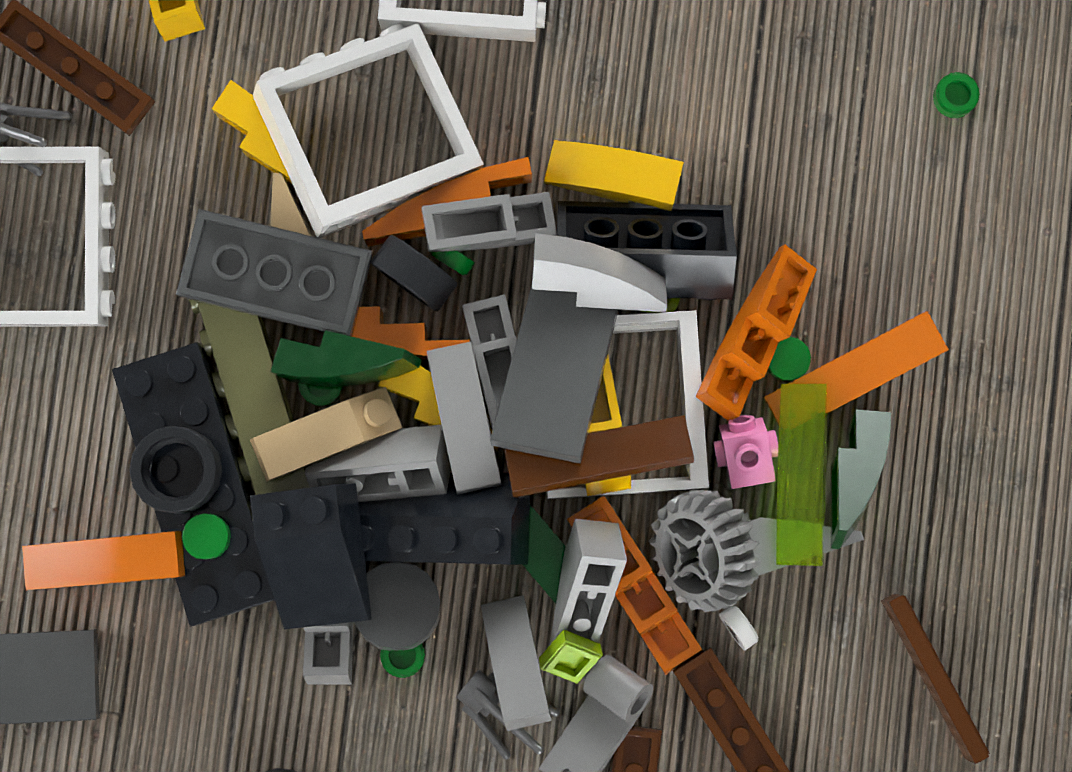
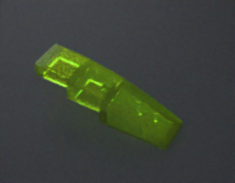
(801, 475)

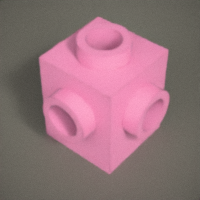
(746, 451)

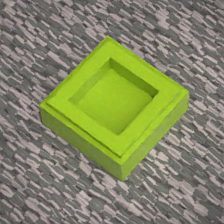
(570, 656)

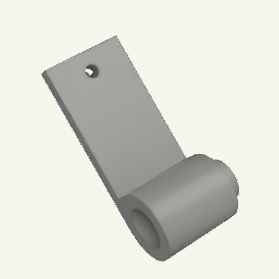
(602, 721)

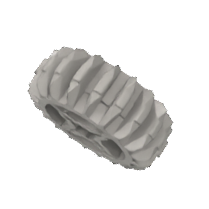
(704, 550)

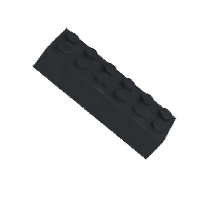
(180, 392)

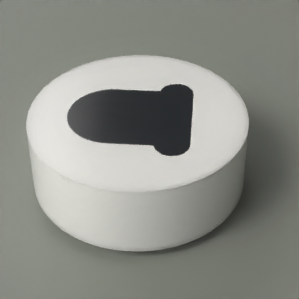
(739, 627)

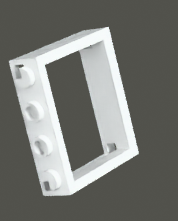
(466, 23)
(388, 196)
(99, 218)
(692, 408)

